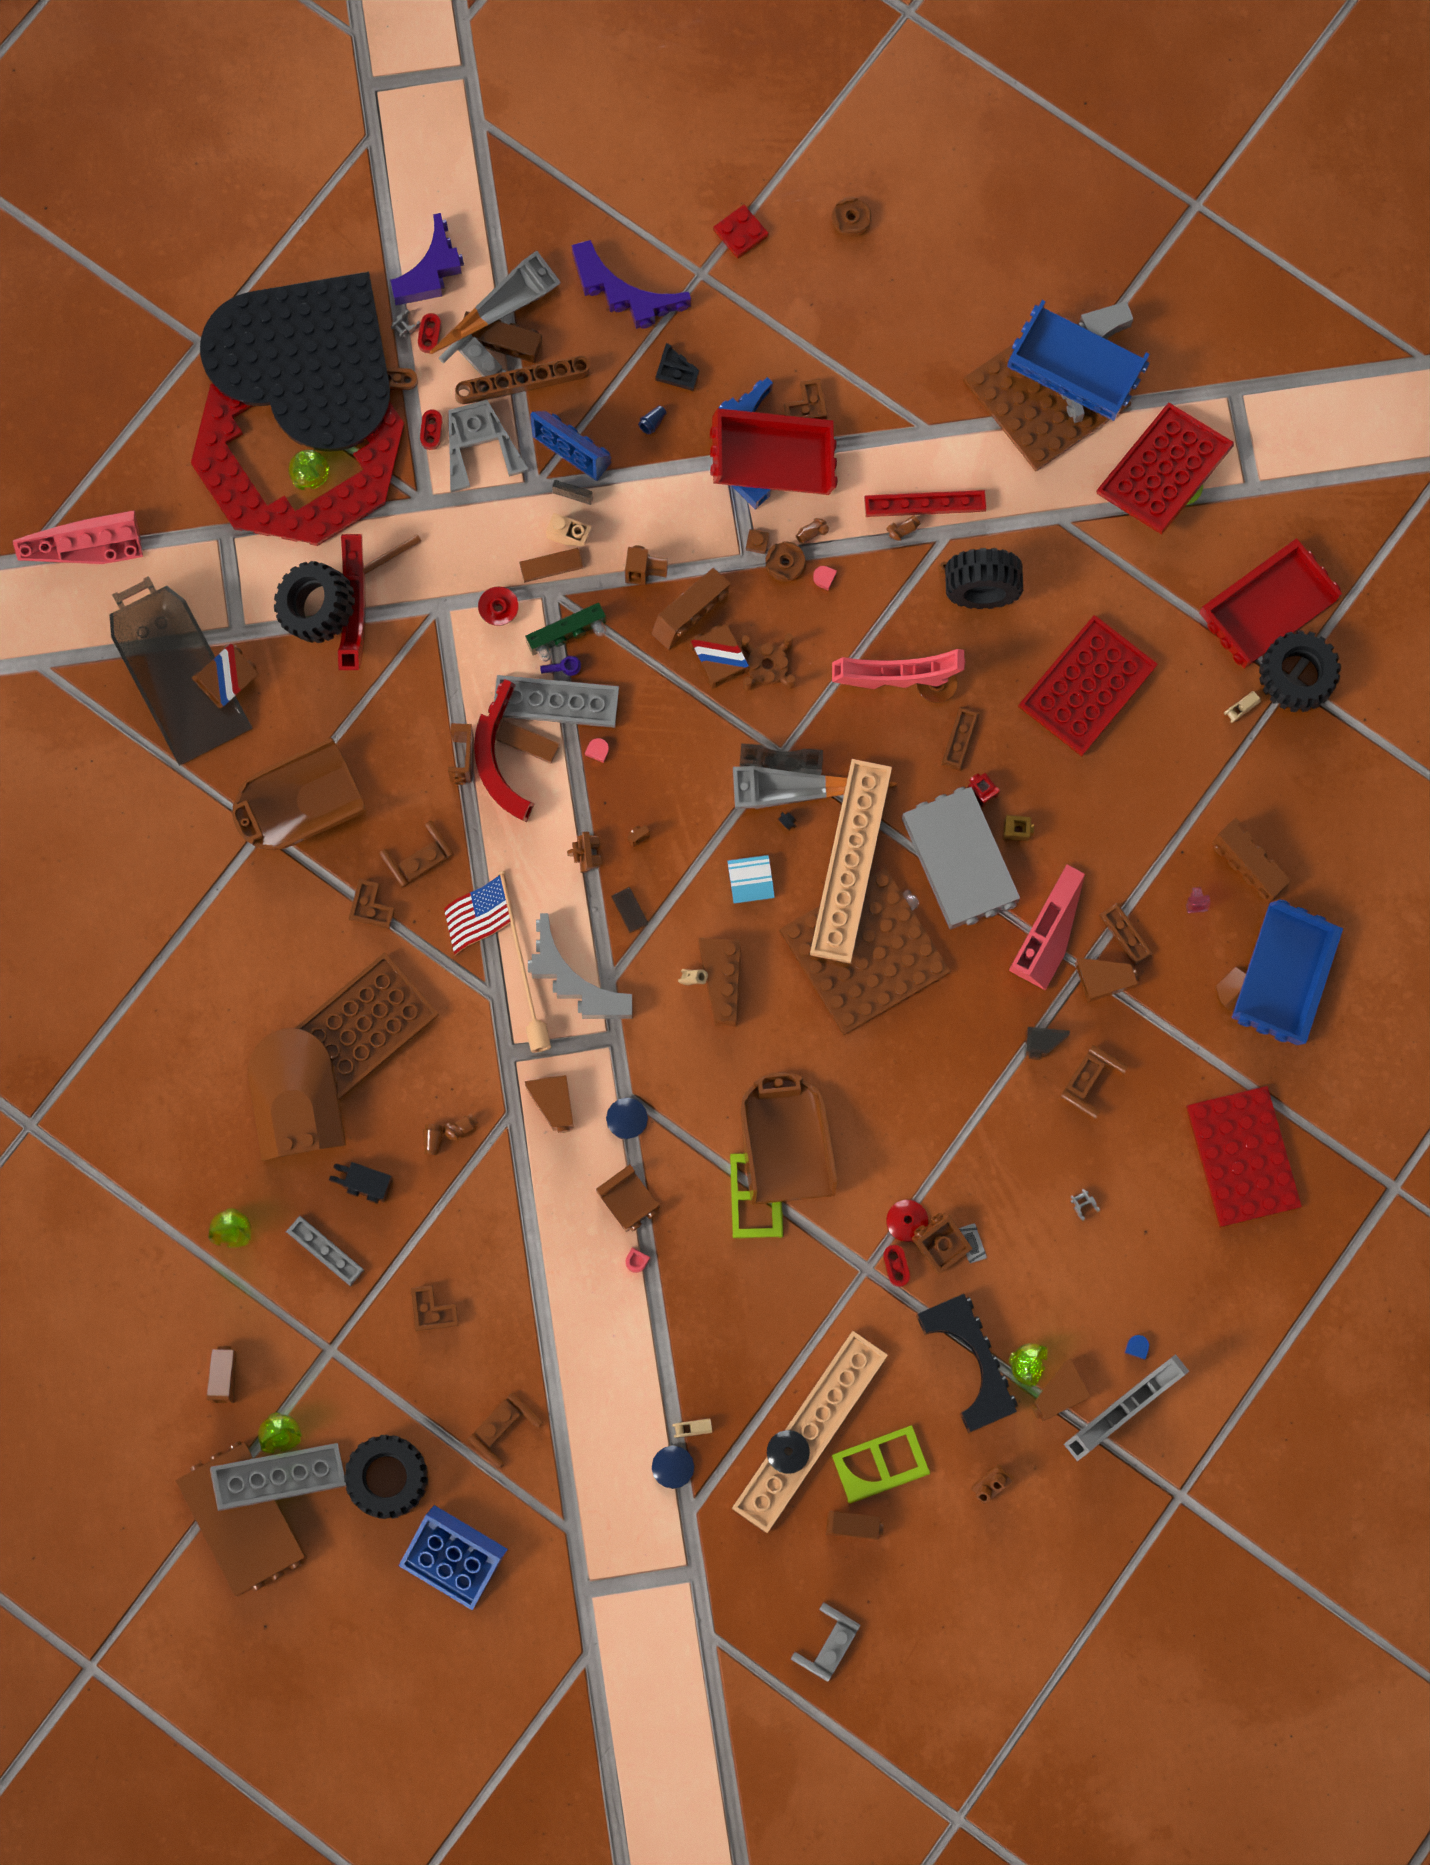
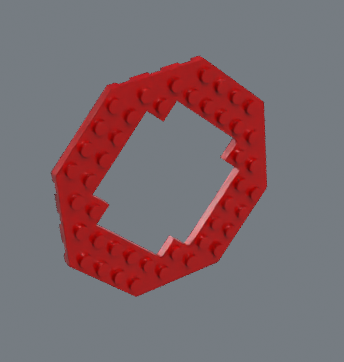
(314, 521)

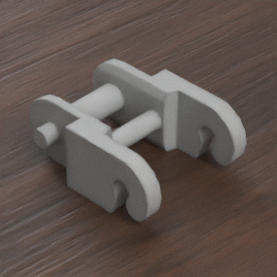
(409, 329)
(1089, 1200)

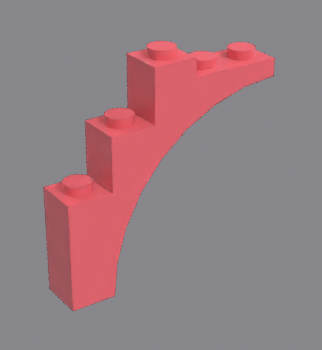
(899, 673)

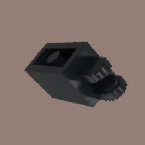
(364, 1182)

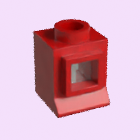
(983, 788)

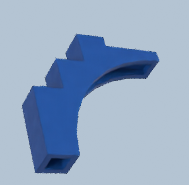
(750, 403)

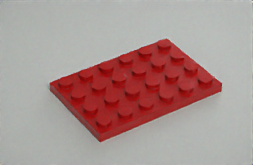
(1165, 468)
(1087, 685)
(1243, 1156)

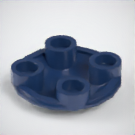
(627, 1118)
(672, 1467)

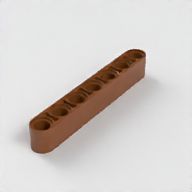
(515, 386)

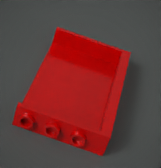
(773, 452)
(1270, 602)

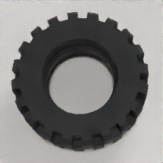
(984, 578)
(293, 595)
(1317, 653)
(357, 1469)

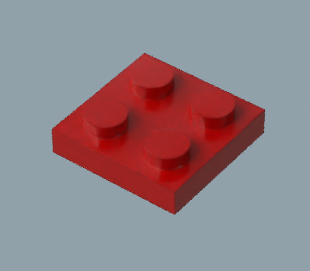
(740, 231)

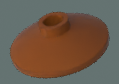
(940, 694)

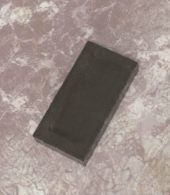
(572, 492)
(629, 910)

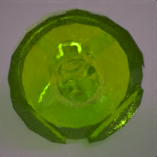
(308, 469)
(230, 1228)
(1027, 1363)
(278, 1432)

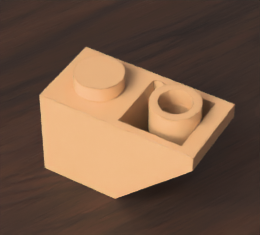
(567, 531)

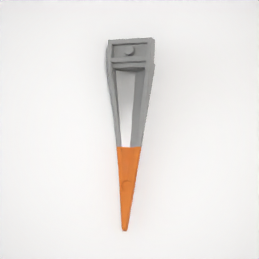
(521, 287)
(769, 787)

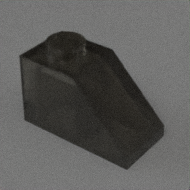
(1042, 1041)

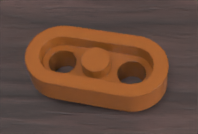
(399, 375)

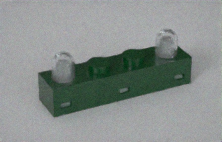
(565, 629)

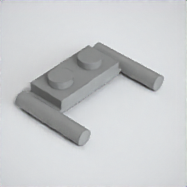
(476, 355)
(834, 1646)

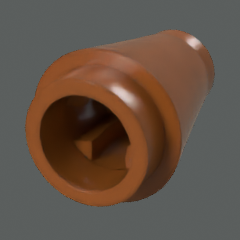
(432, 1138)

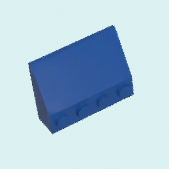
(569, 444)
(452, 1557)

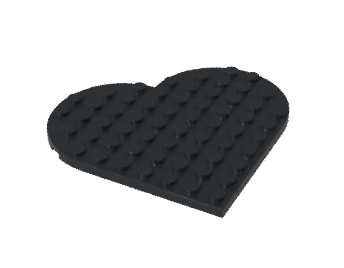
(307, 354)

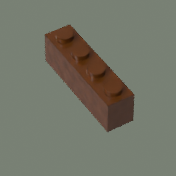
(510, 340)

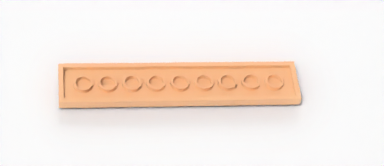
(851, 861)
(817, 1423)

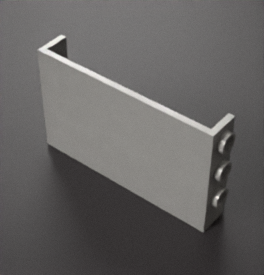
(960, 858)

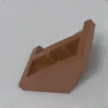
(1230, 988)

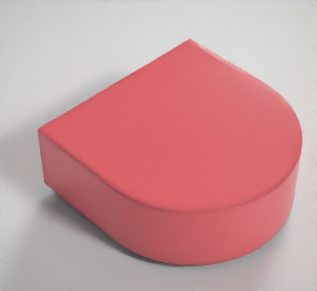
(824, 577)
(597, 749)
(636, 1261)

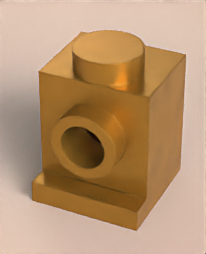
(1013, 822)

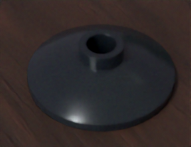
(783, 1462)

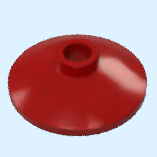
(498, 597)
(896, 1223)

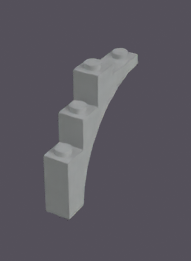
(1104, 323)
(549, 964)
(1126, 1407)

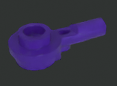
(569, 665)

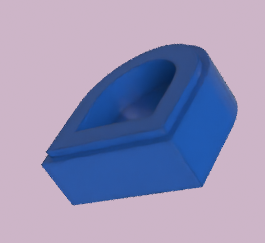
(1137, 1346)

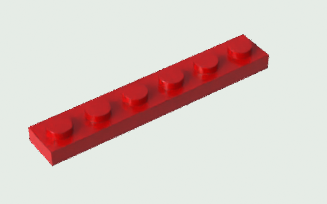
(925, 503)

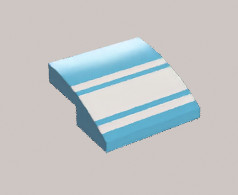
(751, 879)

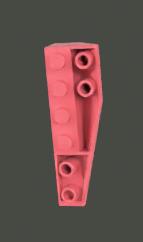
(86, 541)
(1051, 931)

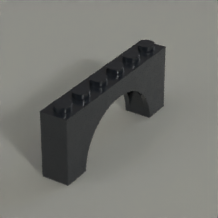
(957, 1319)

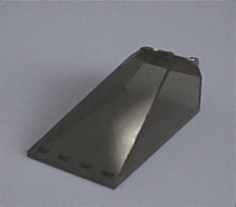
(162, 654)

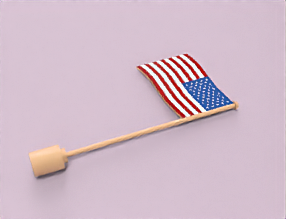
(480, 916)

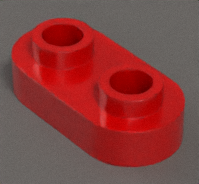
(429, 334)
(431, 430)
(896, 1266)

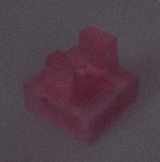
(1197, 901)

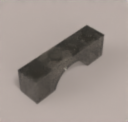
(800, 761)

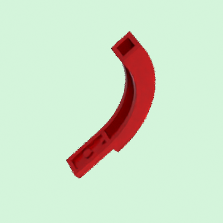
(352, 637)
(486, 758)

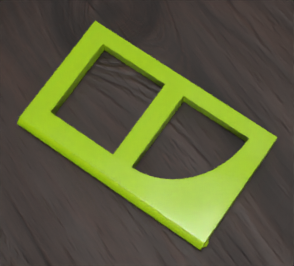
(777, 1211)
(859, 1489)

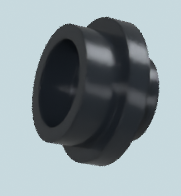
(787, 820)

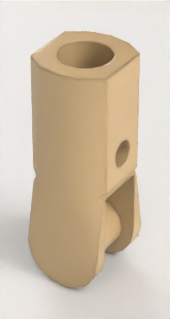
(1243, 705)
(693, 977)
(696, 1428)

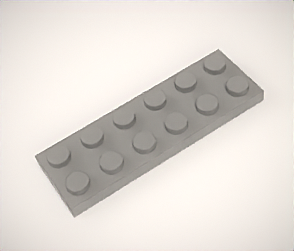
(561, 701)
(277, 1476)

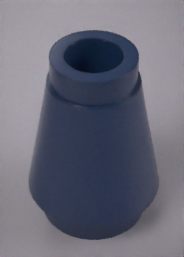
(652, 420)

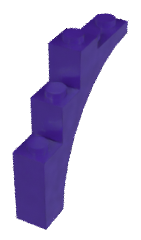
(619, 295)

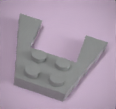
(474, 426)

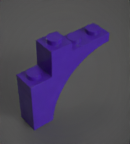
(427, 276)

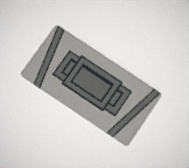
(972, 1236)

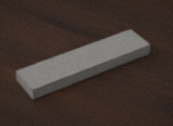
(325, 1251)

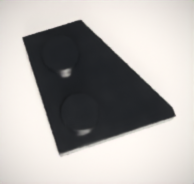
(676, 370)

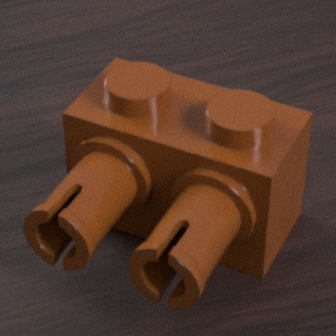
(641, 565)

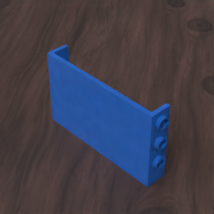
(1076, 362)
(1287, 973)

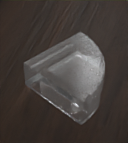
(911, 900)

